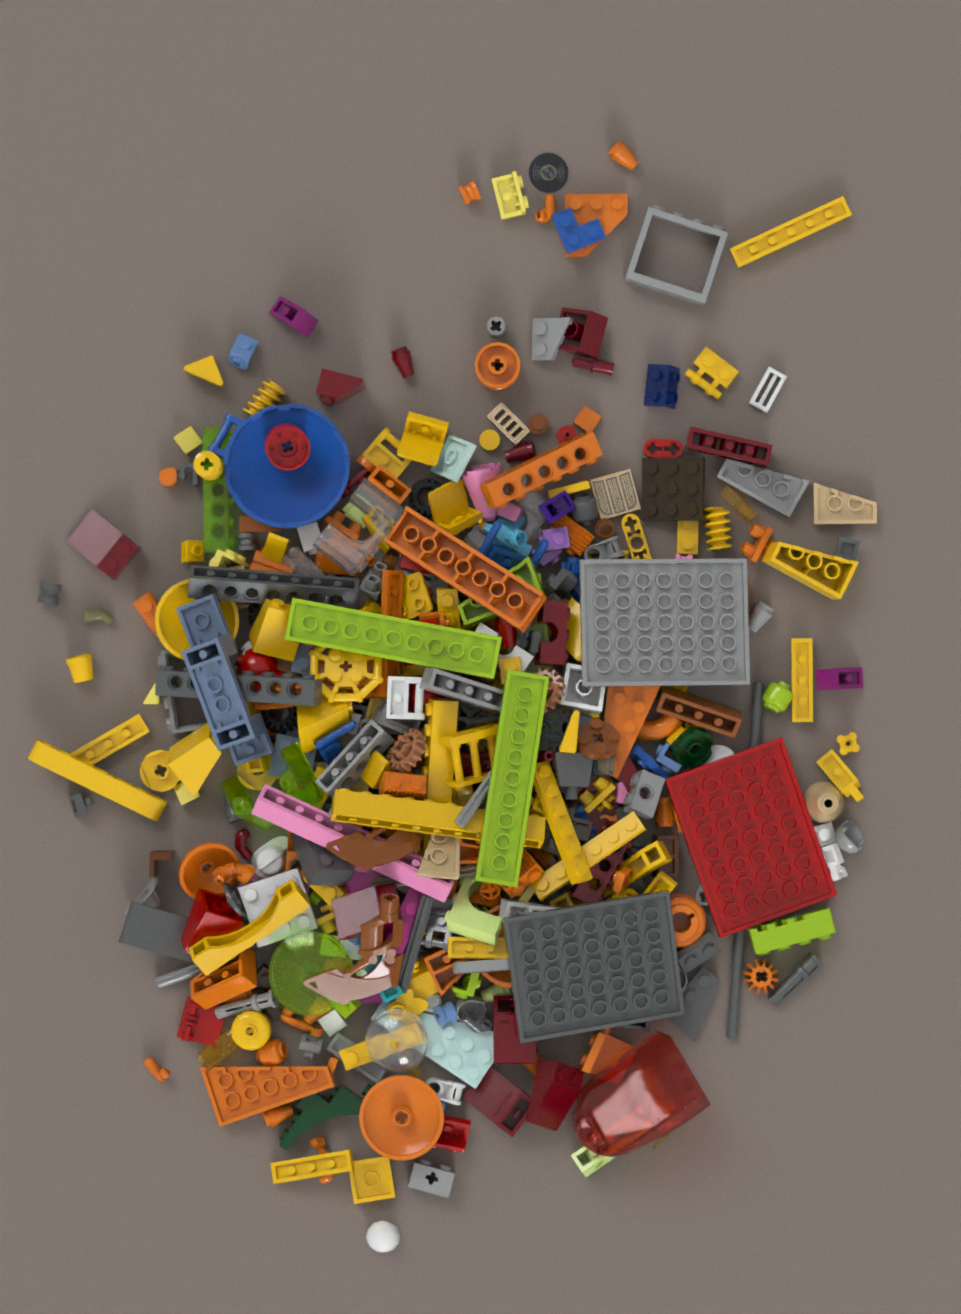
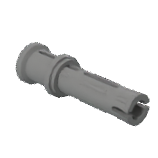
(257, 1004)

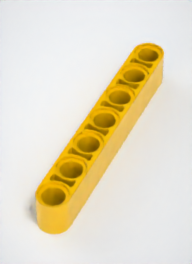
(97, 780)

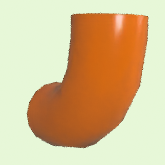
(659, 728)

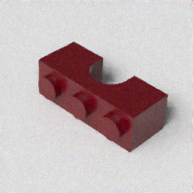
(555, 616)

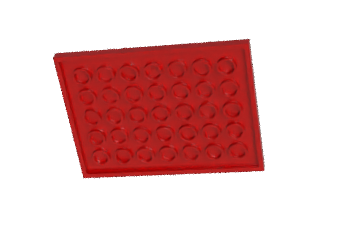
(750, 837)

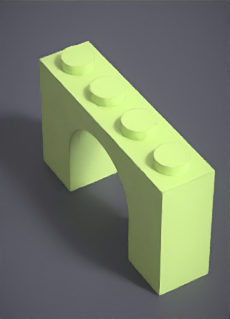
(467, 920)

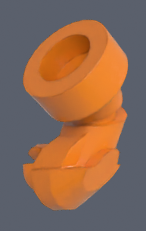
(223, 873)

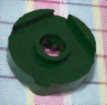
(685, 741)

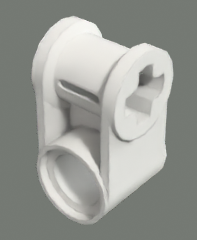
(447, 1089)

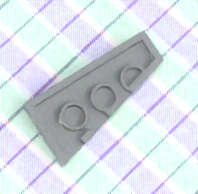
(768, 487)

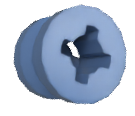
(445, 1013)

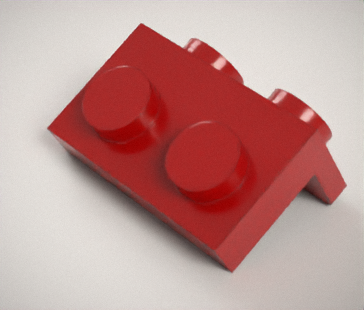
(453, 1134)

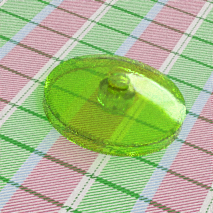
(301, 958)

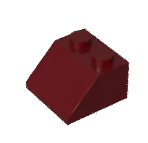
(585, 332)

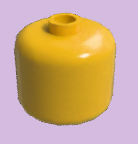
(260, 1027)

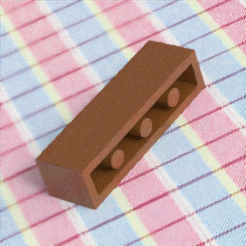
(698, 711)

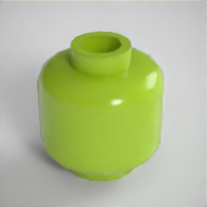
(777, 696)

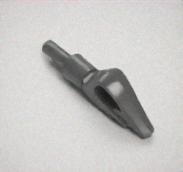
(484, 718)

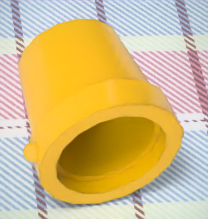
(81, 667)

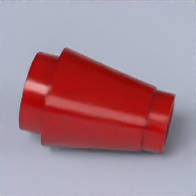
(507, 633)

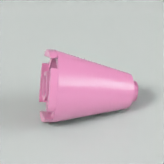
(472, 479)

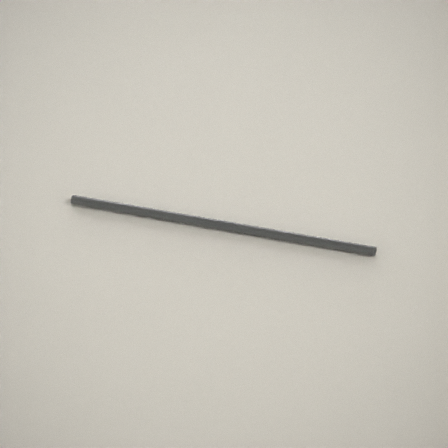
(739, 937)

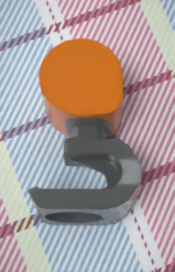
(171, 476)

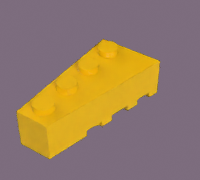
(812, 568)

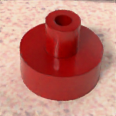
(571, 431)

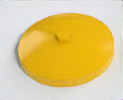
(168, 624)

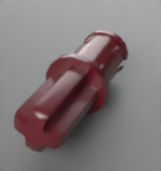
(593, 364)

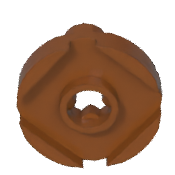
(600, 729)

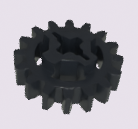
(560, 721)

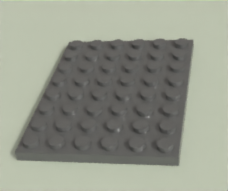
(593, 966)

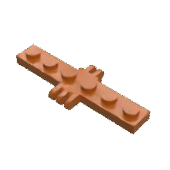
(392, 606)

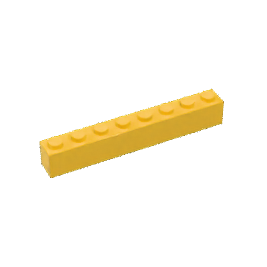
(438, 764)

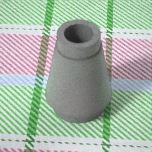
(760, 615)

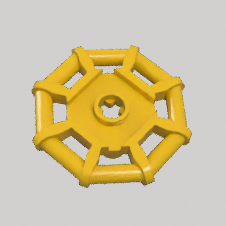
(343, 679)

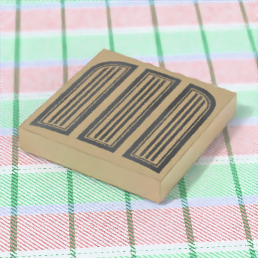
(615, 494)

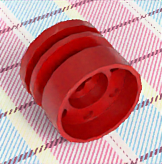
(289, 458)

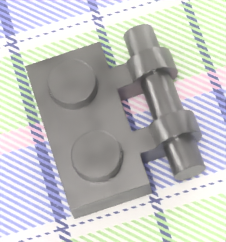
(436, 925)

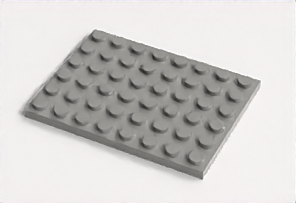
(664, 622)

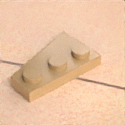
(837, 507)
(441, 858)

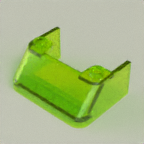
(296, 782)

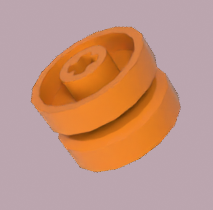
(497, 354)

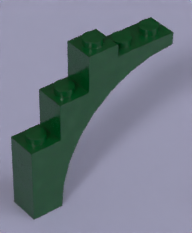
(318, 1108)

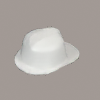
(271, 857)

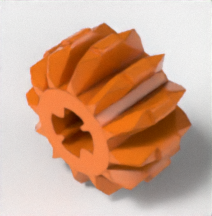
(760, 983)

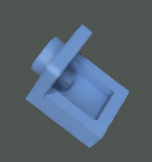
(242, 351)
(667, 764)

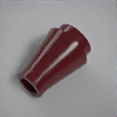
(403, 361)
(520, 452)

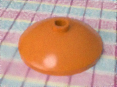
(194, 876)

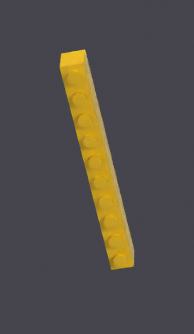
(418, 816)

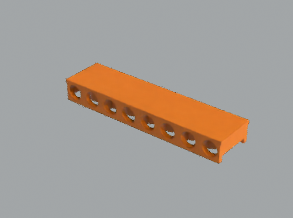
(465, 569)

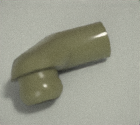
(96, 614)

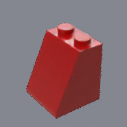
(209, 917)

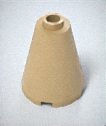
(815, 798)

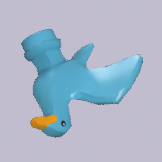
(509, 535)

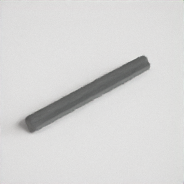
(415, 941)

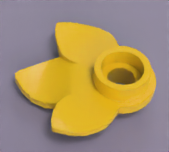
(409, 1003)

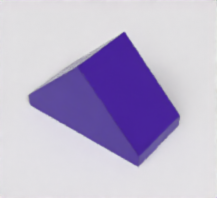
(556, 507)

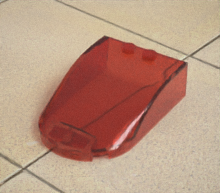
(638, 1098)

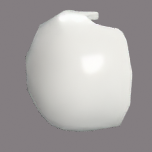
(383, 1236)

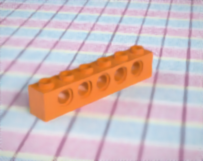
(493, 488)

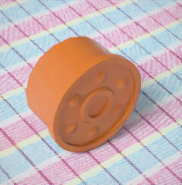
(688, 919)

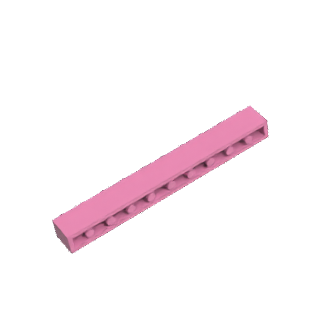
(316, 826)

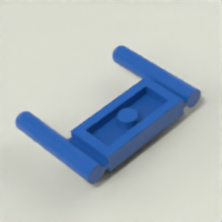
(506, 557)
(329, 745)

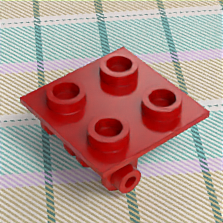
(199, 1024)

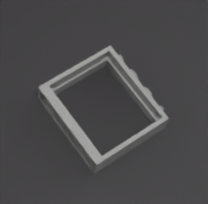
(666, 288)
(170, 702)

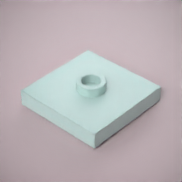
(453, 458)

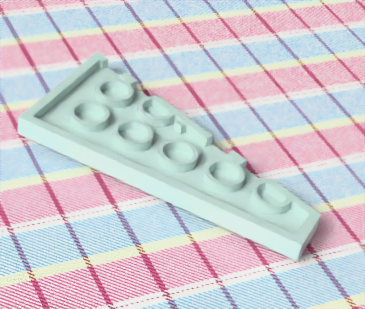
(456, 1047)

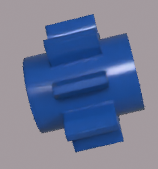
(572, 565)

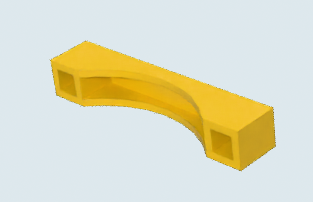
(642, 863)
(217, 950)

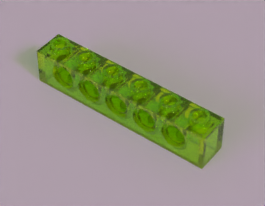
(210, 501)

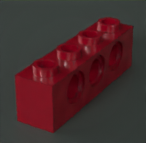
(728, 447)
(583, 892)

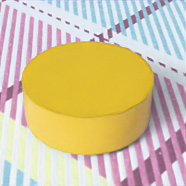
(489, 440)

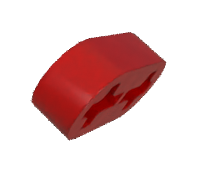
(662, 443)

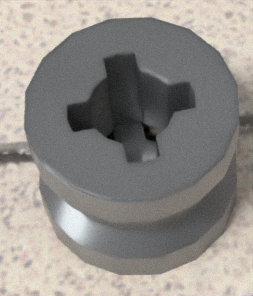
(246, 542)

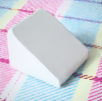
(332, 1022)

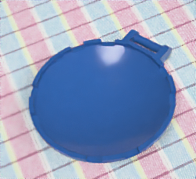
(278, 495)

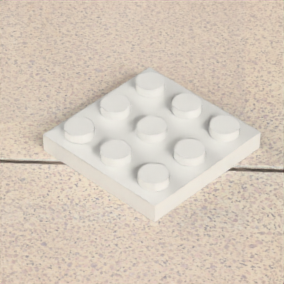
(259, 894)

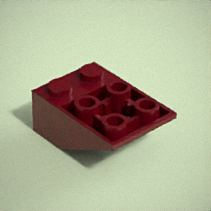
(505, 1035)
(500, 1101)

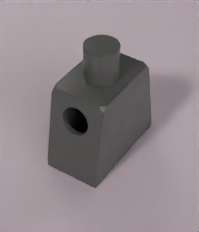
(571, 772)

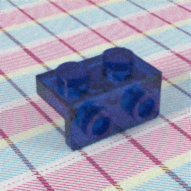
(661, 386)

